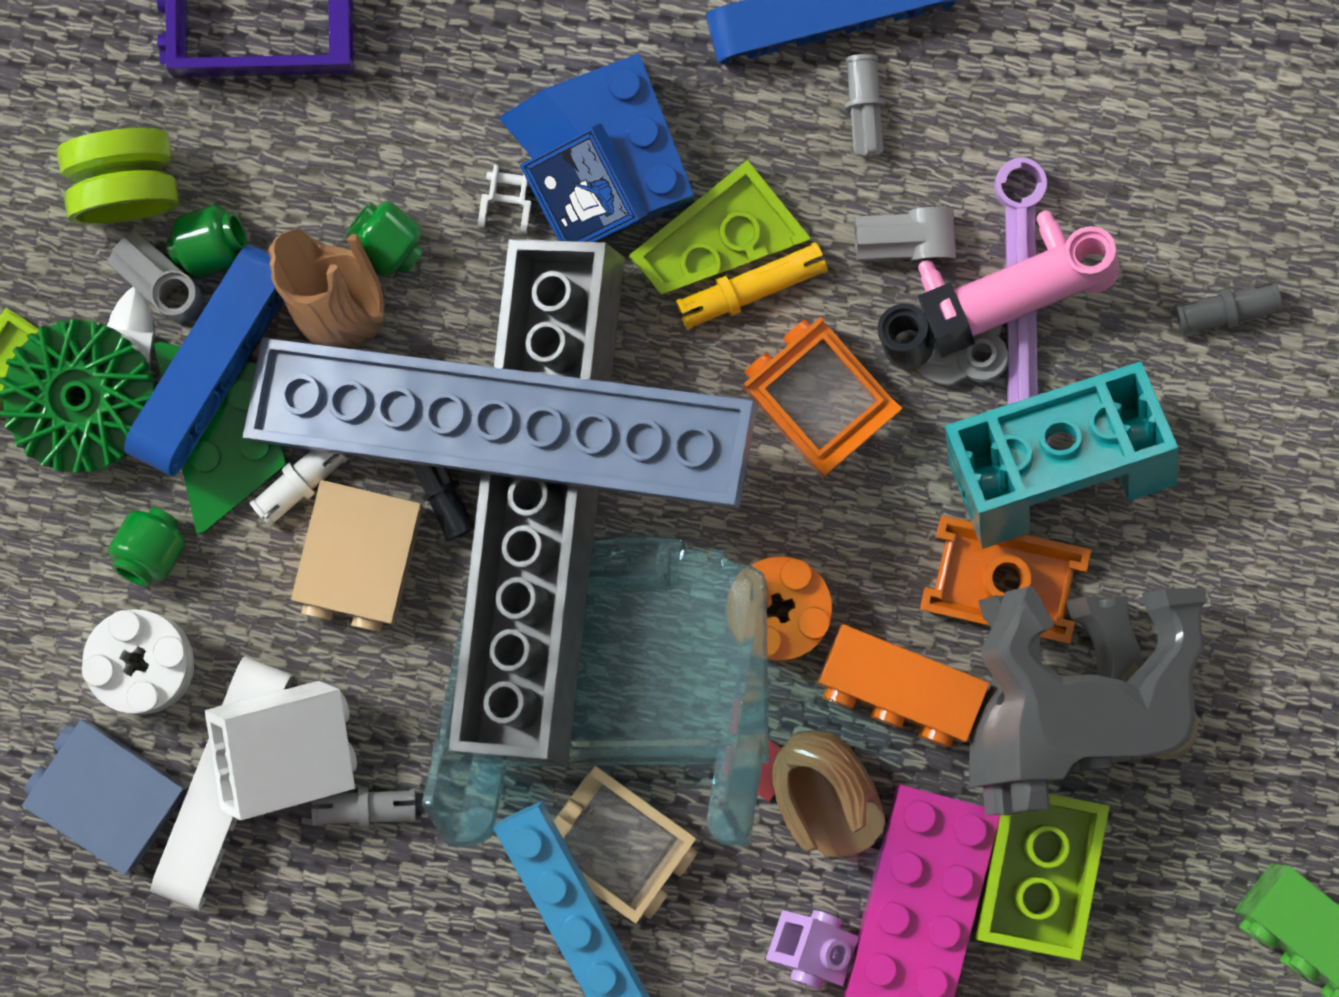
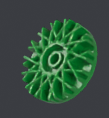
(41, 386)

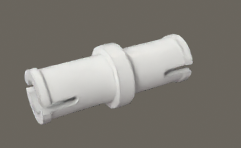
(295, 484)

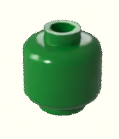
(388, 237)
(206, 240)
(146, 546)

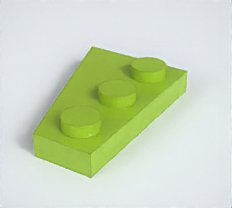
(719, 232)

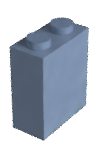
(103, 795)

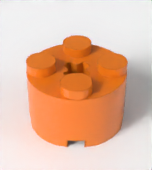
(811, 603)

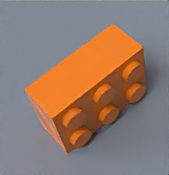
(901, 687)

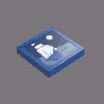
(584, 187)

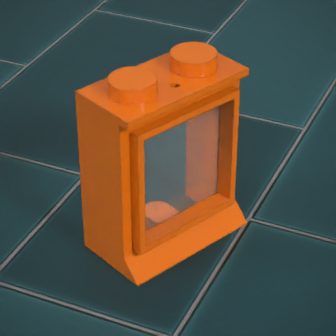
(819, 396)

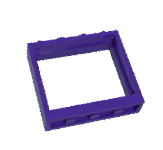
(174, 49)

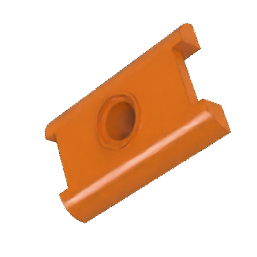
(968, 572)

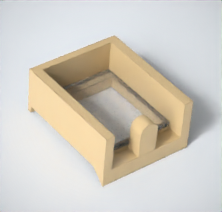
(623, 844)

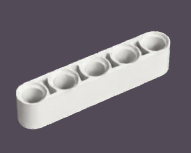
(201, 826)

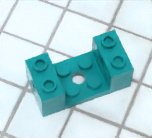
(1008, 466)

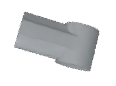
(910, 236)
(155, 277)

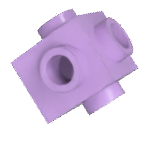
(813, 948)

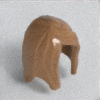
(328, 289)
(826, 795)

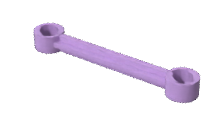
(1021, 245)

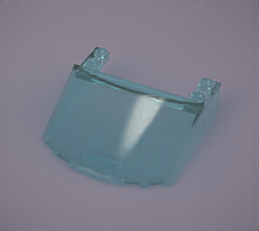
(663, 679)

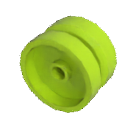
(117, 176)

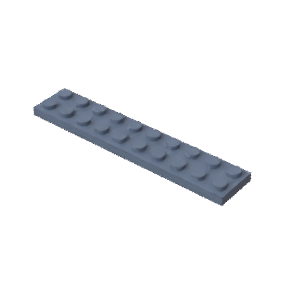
(502, 422)

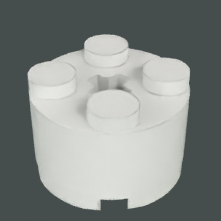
(109, 671)

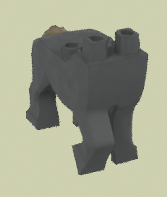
(1054, 726)

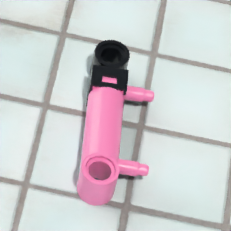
(957, 315)

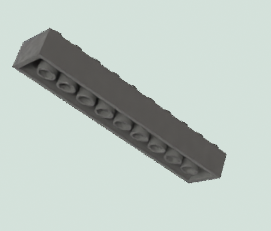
(531, 534)

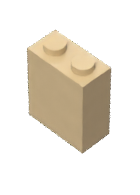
(356, 555)

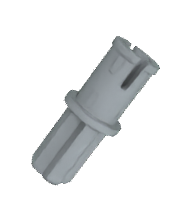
(865, 105)

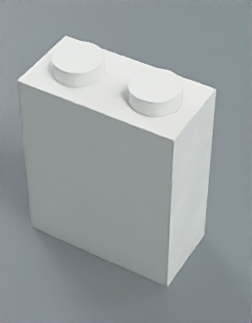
(281, 749)

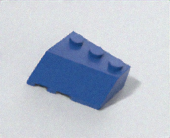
(630, 113)

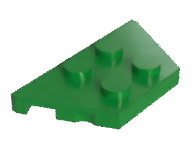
(224, 464)

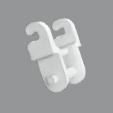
(506, 178)

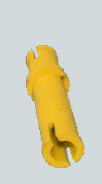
(751, 286)

